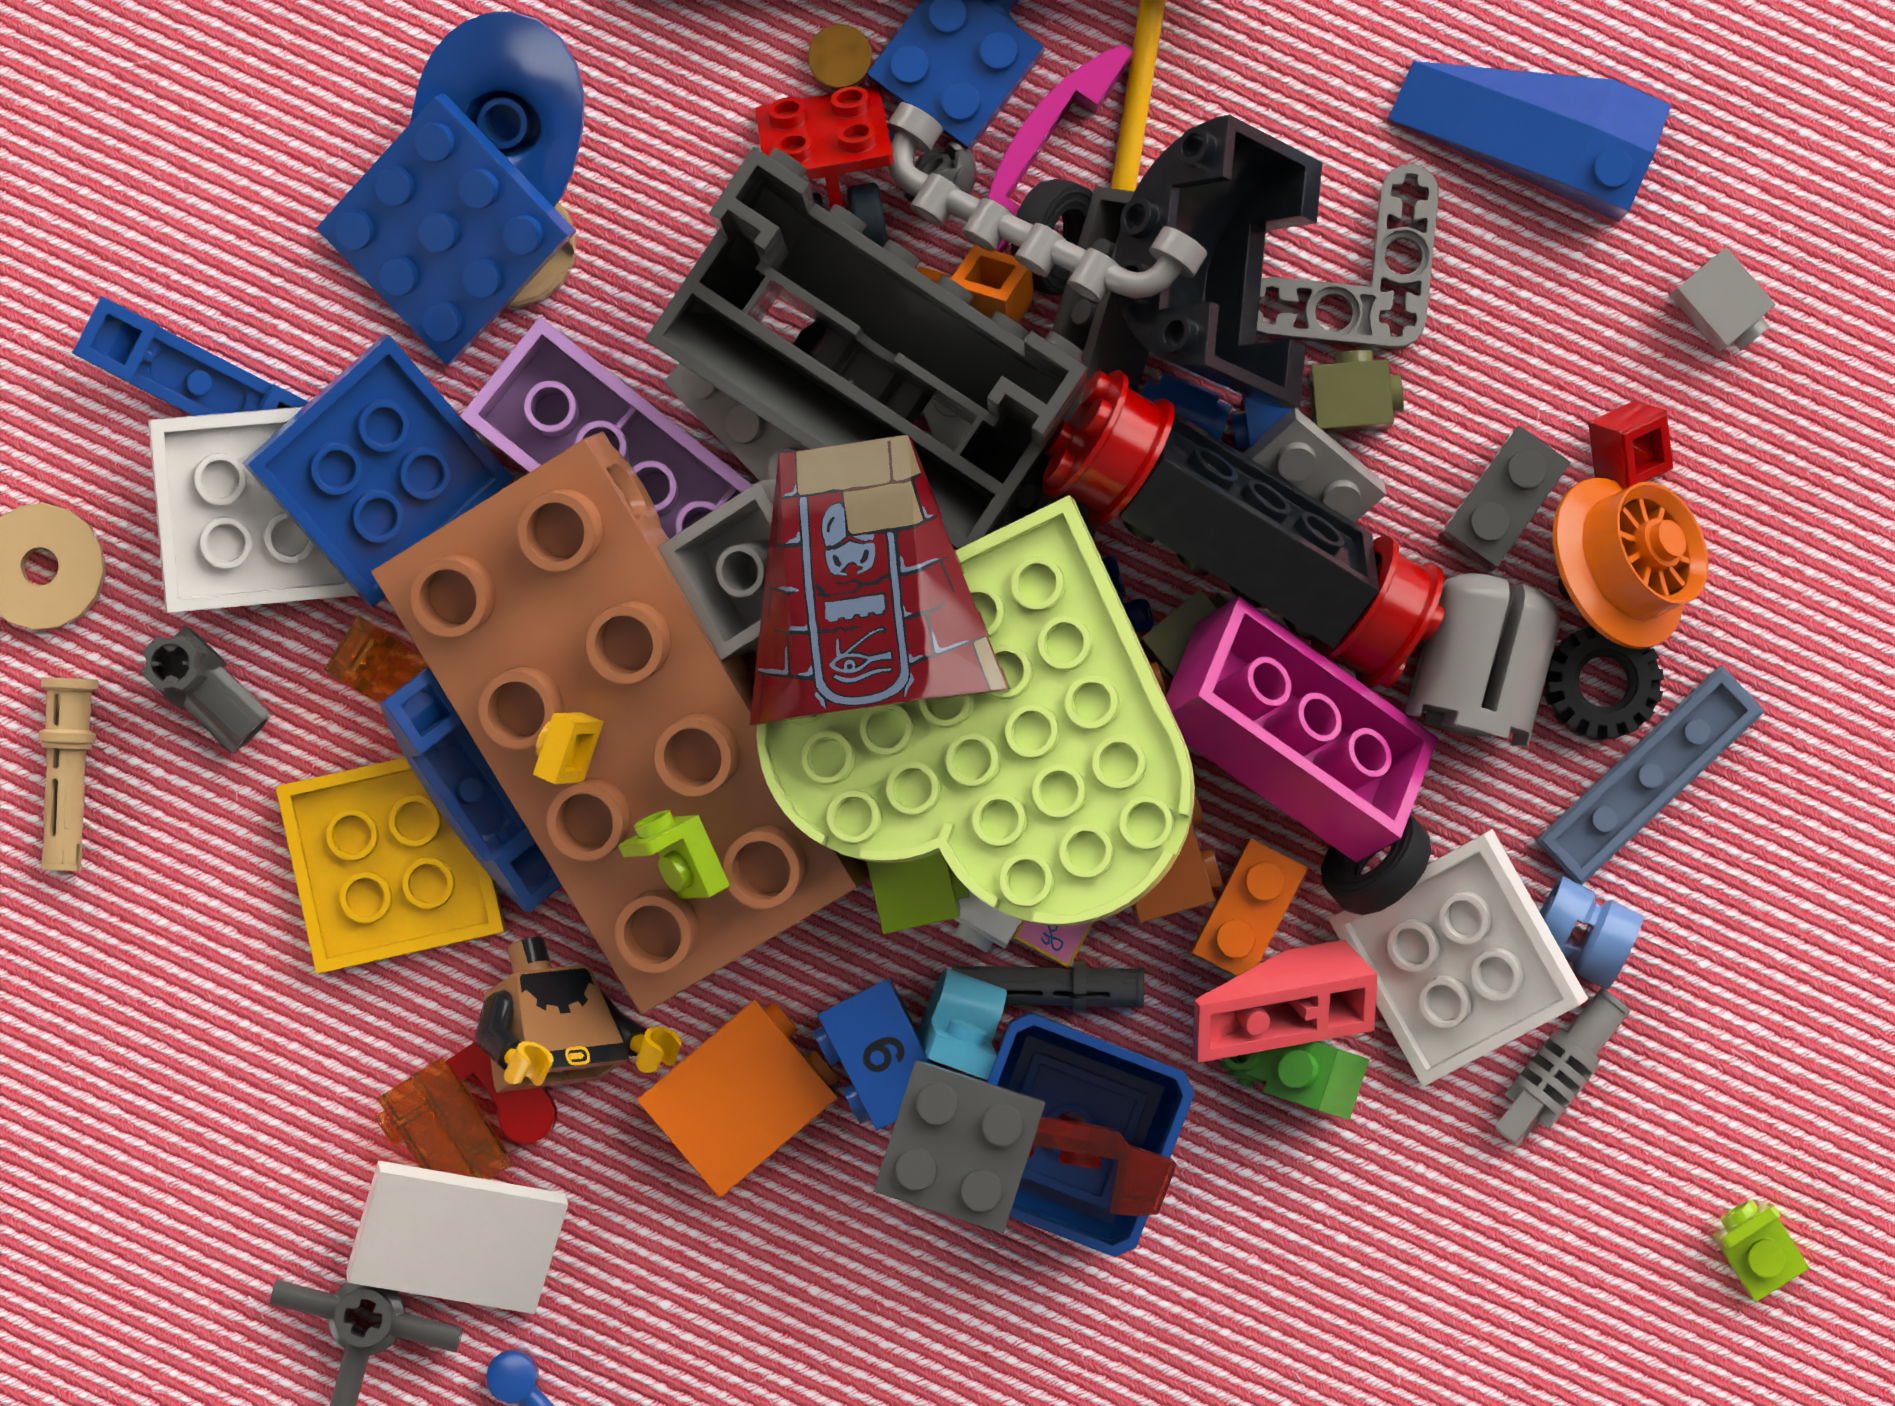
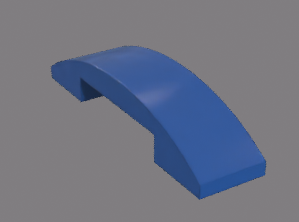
(172, 366)
(467, 789)

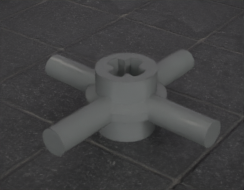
(356, 1342)

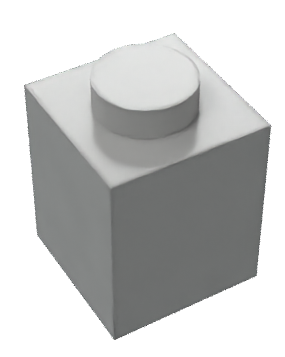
(1724, 302)

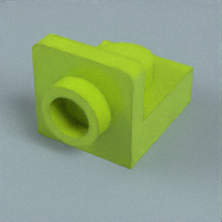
(685, 853)
(1759, 1248)

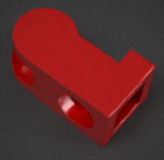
(522, 1114)

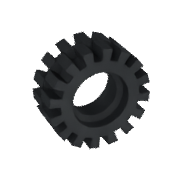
(1581, 715)

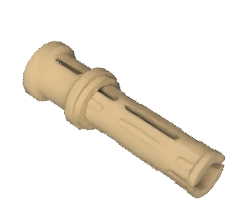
(66, 739)

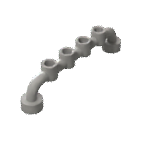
(1039, 244)

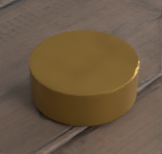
(839, 56)

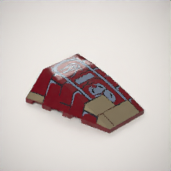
(863, 589)

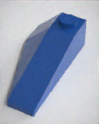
(1553, 130)

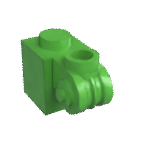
(1305, 1075)

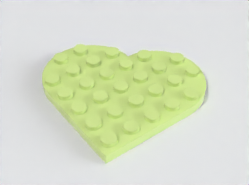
(1036, 794)

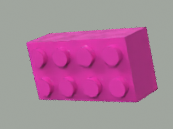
(1299, 730)

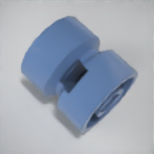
(1607, 938)

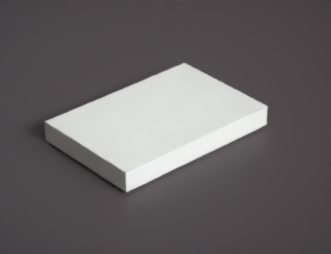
(456, 1237)

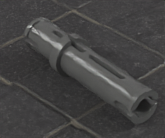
(1064, 986)

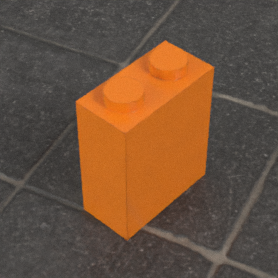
(741, 1095)

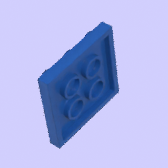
(445, 229)
(375, 465)

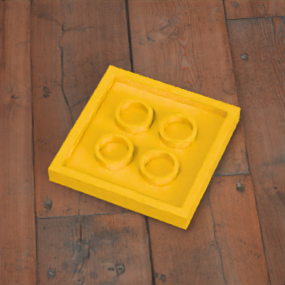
(381, 868)

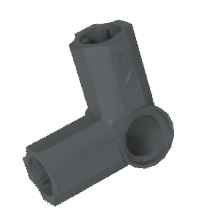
(196, 679)

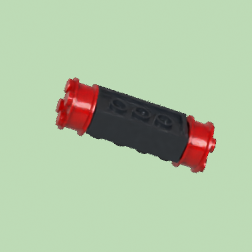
(1245, 528)

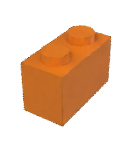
(1248, 908)

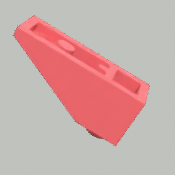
(1287, 1002)

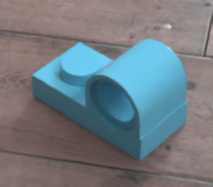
(962, 1023)

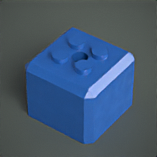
(1111, 1090)

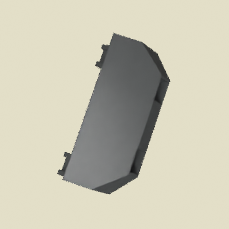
(884, 350)

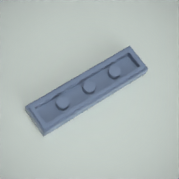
(1650, 775)

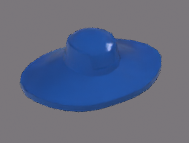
(517, 89)

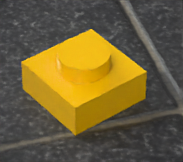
(566, 747)

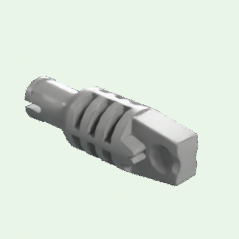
(1560, 1068)

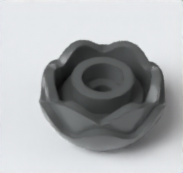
(952, 163)

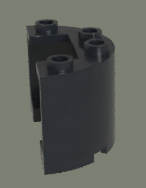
(1224, 191)

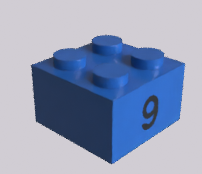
(877, 1048)

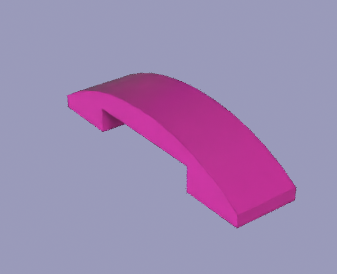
(1087, 86)

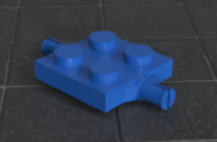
(957, 63)

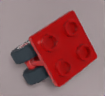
(833, 138)

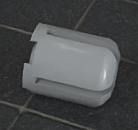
(1486, 659)

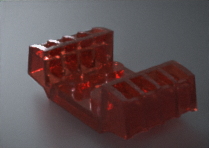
(1138, 1175)

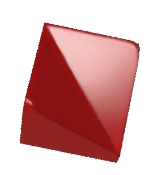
(1631, 444)

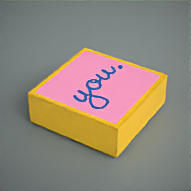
(1055, 942)

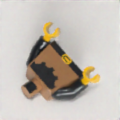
(560, 1026)

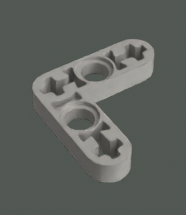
(1369, 301)

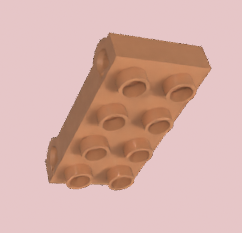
(567, 608)

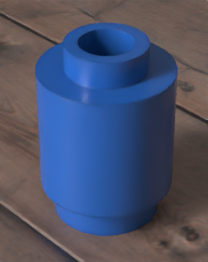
(1191, 402)

